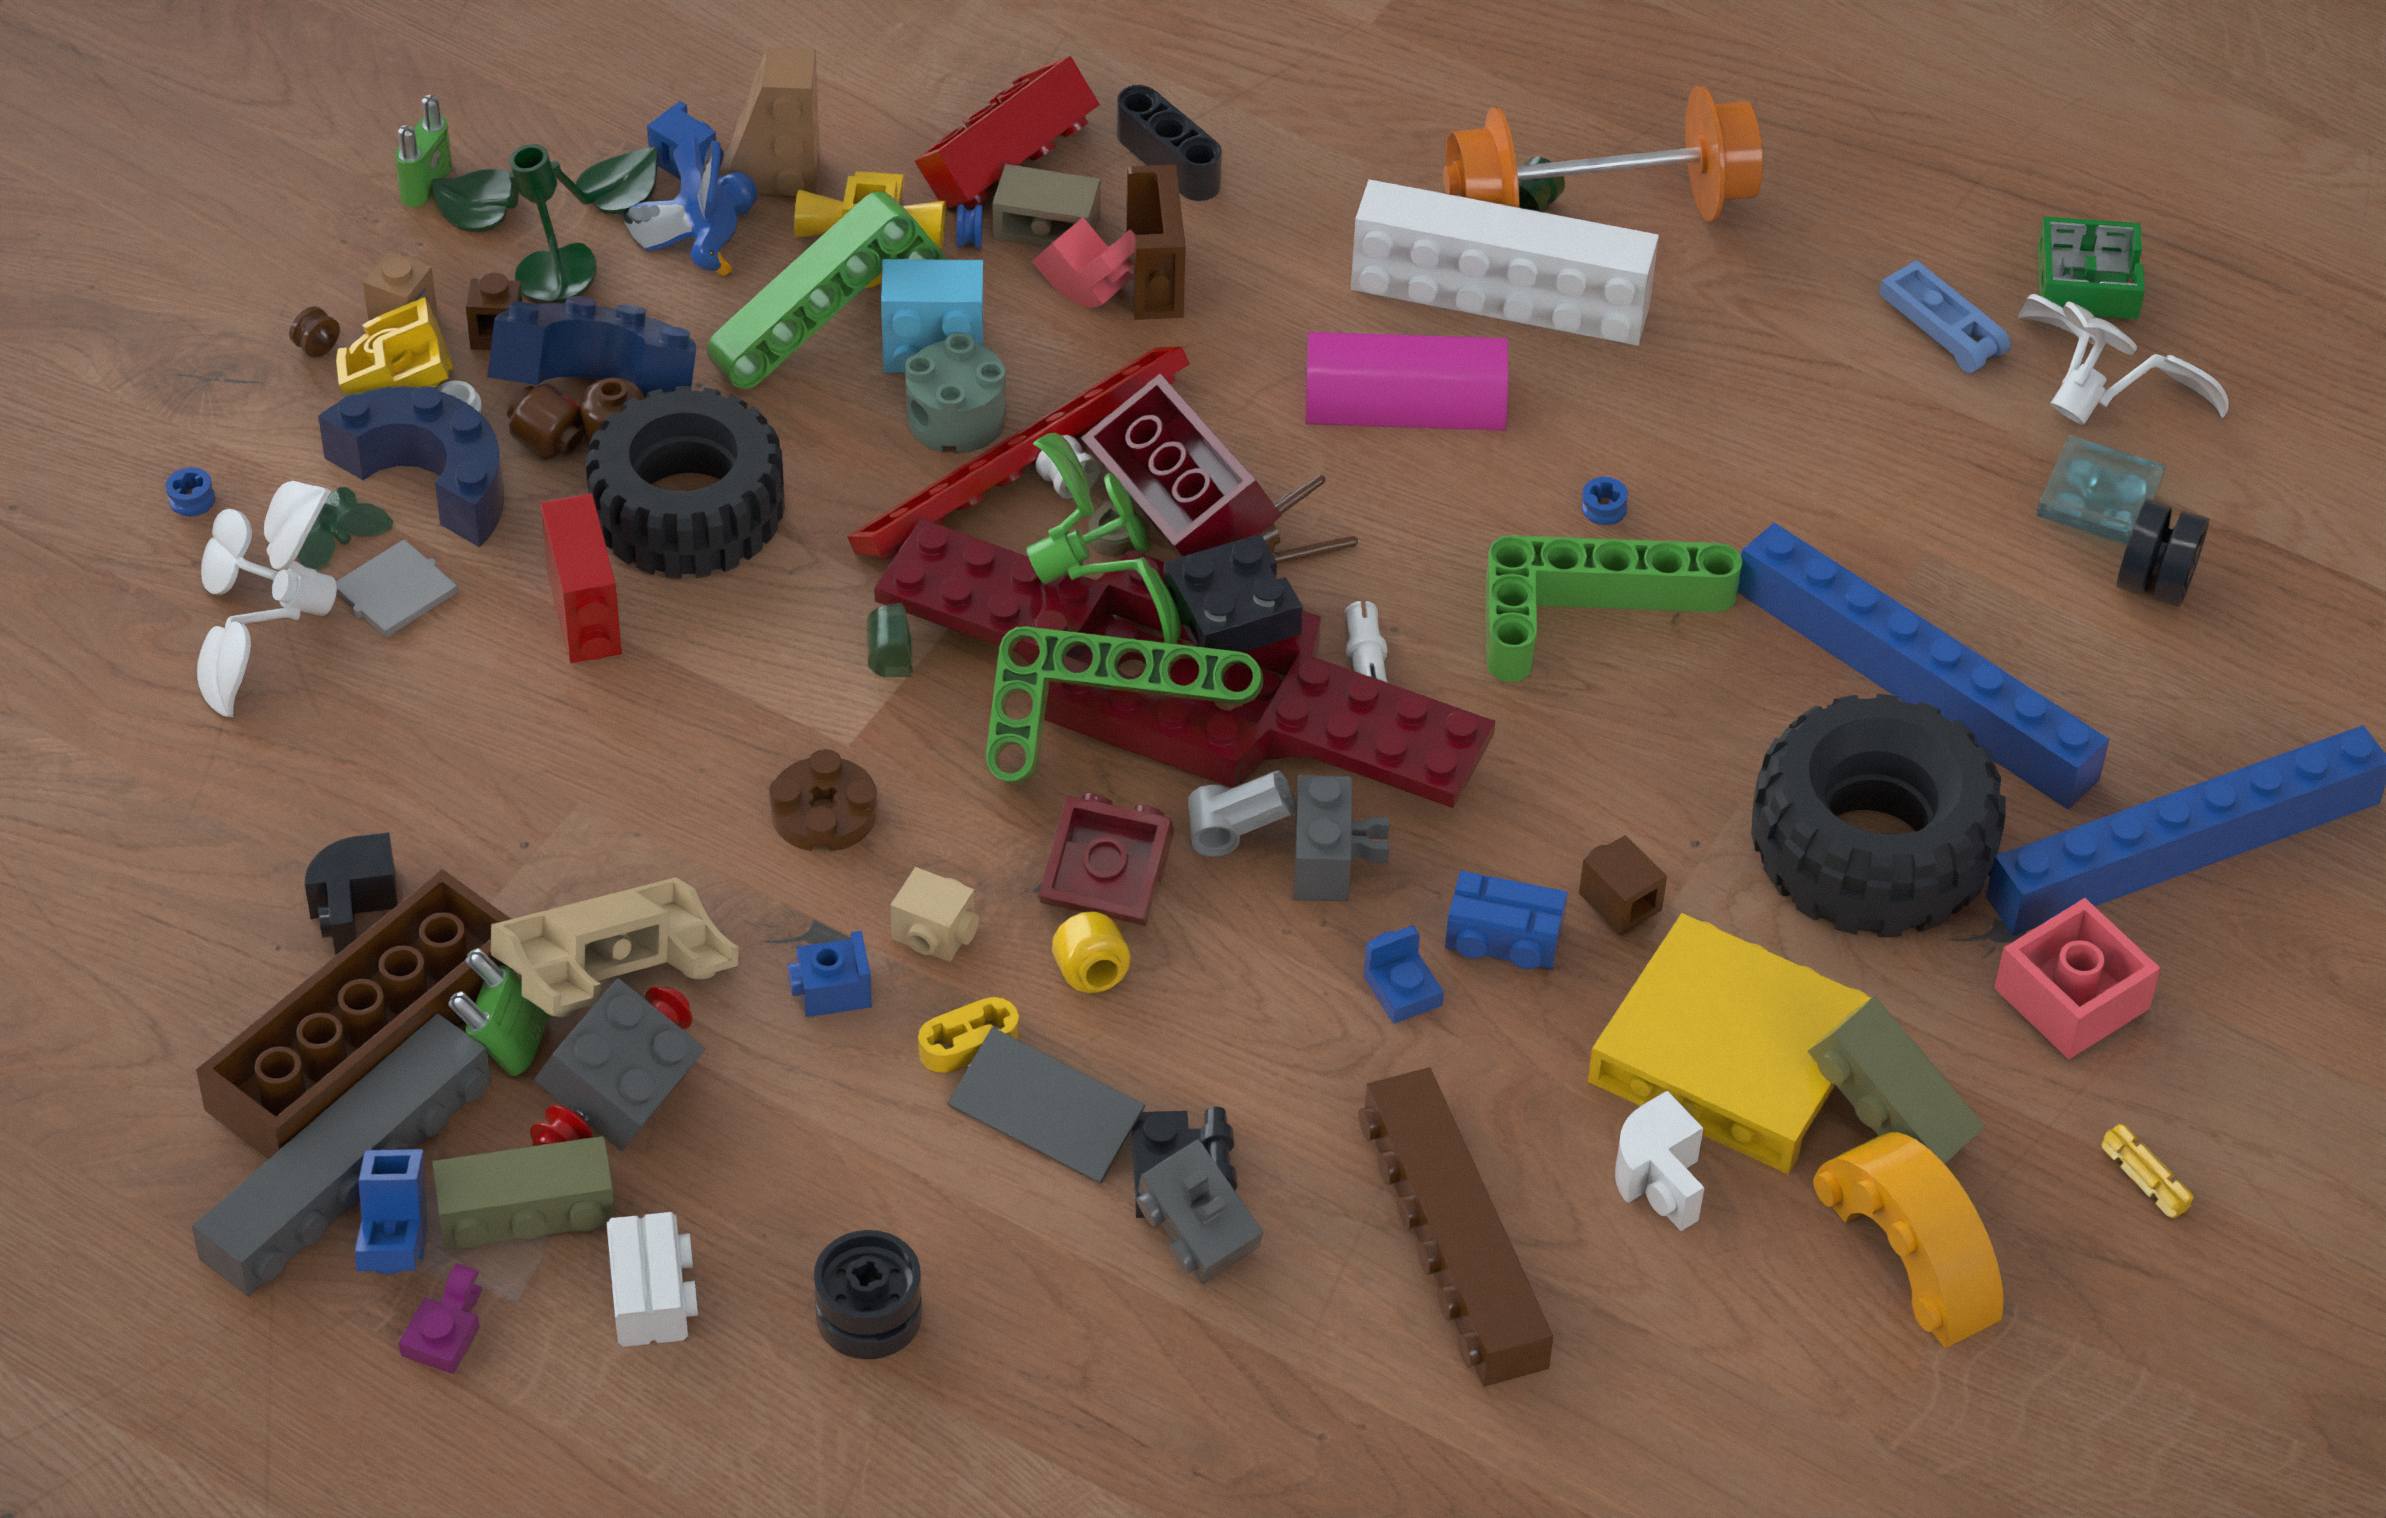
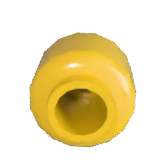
(1091, 952)

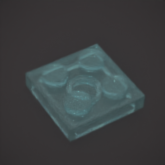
(2099, 489)

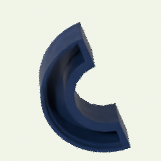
(590, 342)
(427, 432)

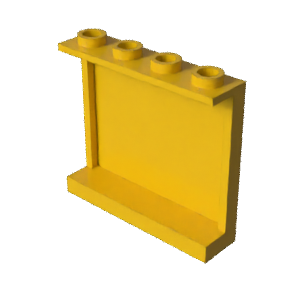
(1726, 1039)

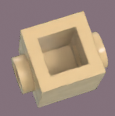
(933, 914)

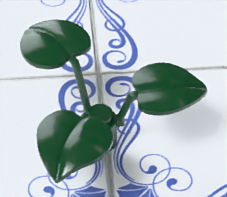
(481, 198)

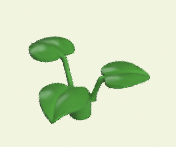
(1065, 551)

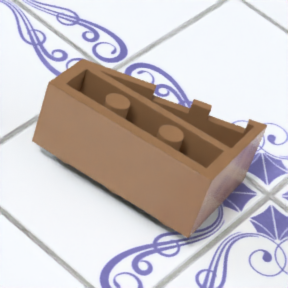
(779, 126)

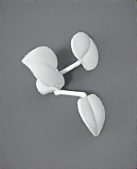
(2084, 385)
(297, 588)

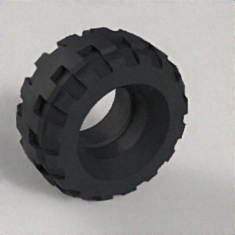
(1888, 761)

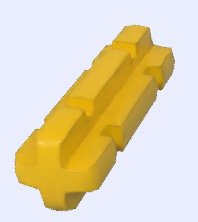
(2147, 1171)

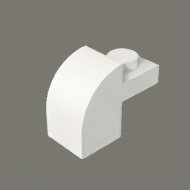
(1653, 1159)

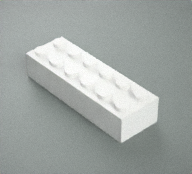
(1503, 262)

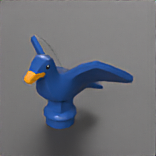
(702, 210)

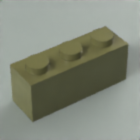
(1894, 1081)
(524, 1192)

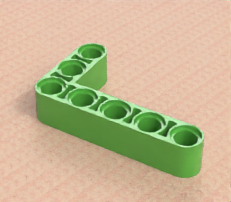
(817, 288)
(1594, 575)
(1101, 674)

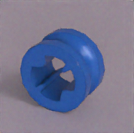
(969, 226)
(1604, 488)
(202, 494)

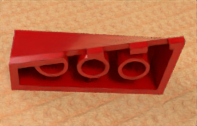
(1008, 131)

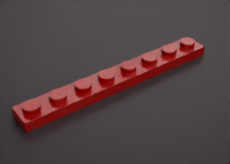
(1006, 459)

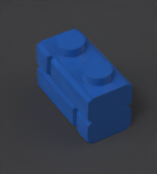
(1505, 920)

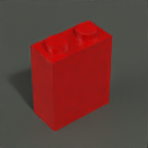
(581, 578)

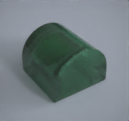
(889, 641)

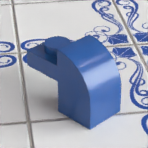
(391, 1211)

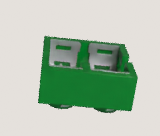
(2090, 265)

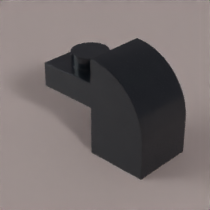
(349, 880)

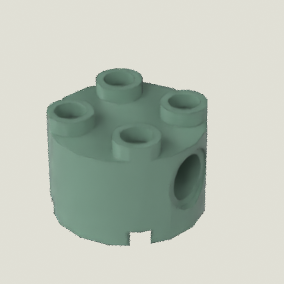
(955, 394)

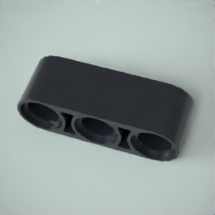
(1166, 136)

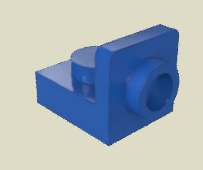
(1400, 975)

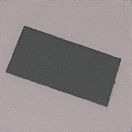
(1046, 1105)

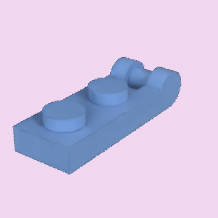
(1945, 316)

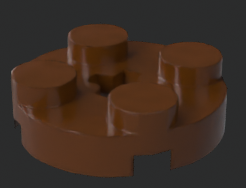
(817, 778)

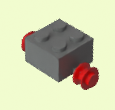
(617, 1066)

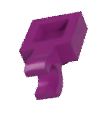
(444, 1329)

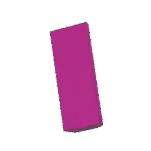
(1406, 381)

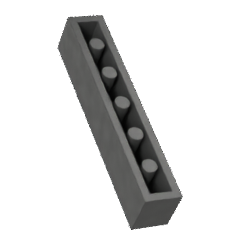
(318, 1171)

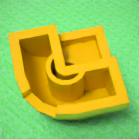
(396, 351)

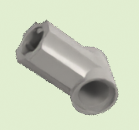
(1224, 814)

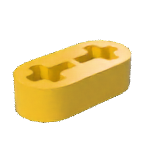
(965, 1031)

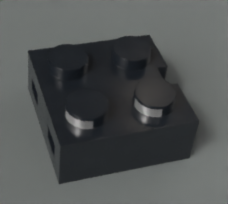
(1233, 597)

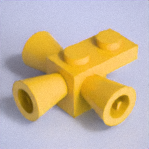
(819, 213)

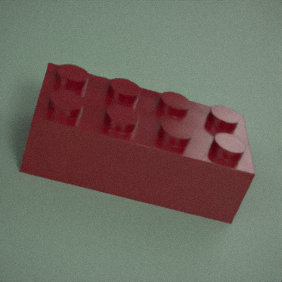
(1180, 471)

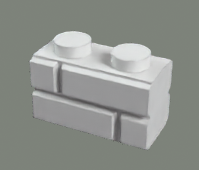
(648, 1279)

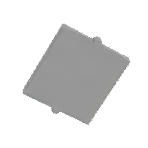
(395, 588)

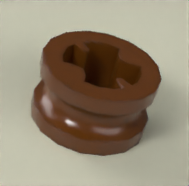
(314, 331)

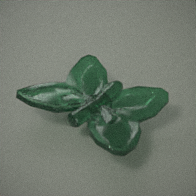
(336, 517)

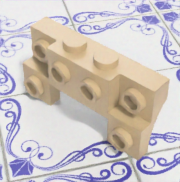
(578, 944)

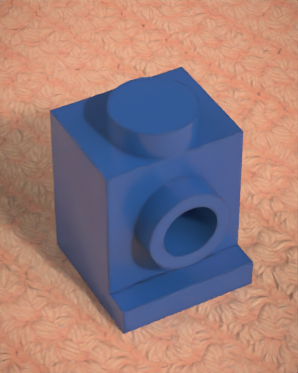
(675, 128)
(832, 976)

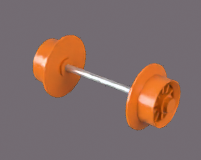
(1720, 155)

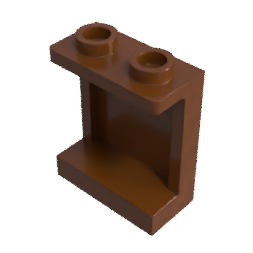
(1159, 241)

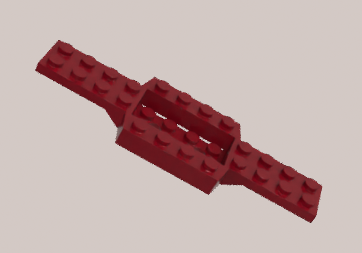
(1311, 713)

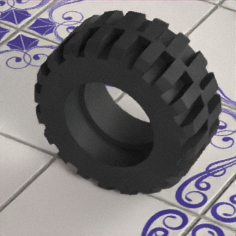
(686, 435)

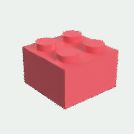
(2077, 978)

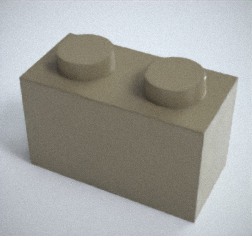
(1042, 204)

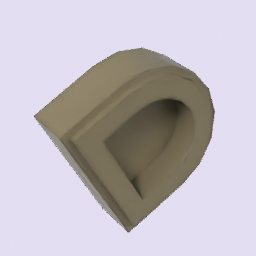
(1116, 542)

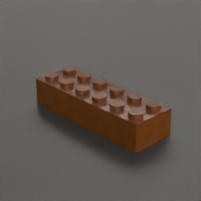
(350, 1015)

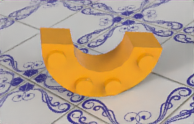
(1927, 1224)

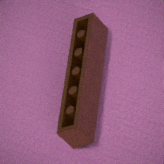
(1456, 1228)

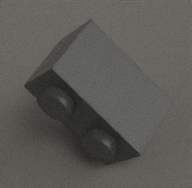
(1330, 838)
(1198, 1212)

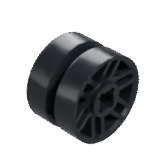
(2162, 552)
(868, 1294)

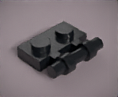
(1166, 1132)

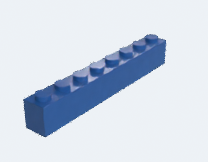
(1922, 664)
(2188, 829)

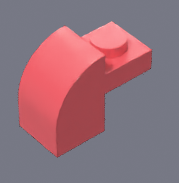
(1084, 266)

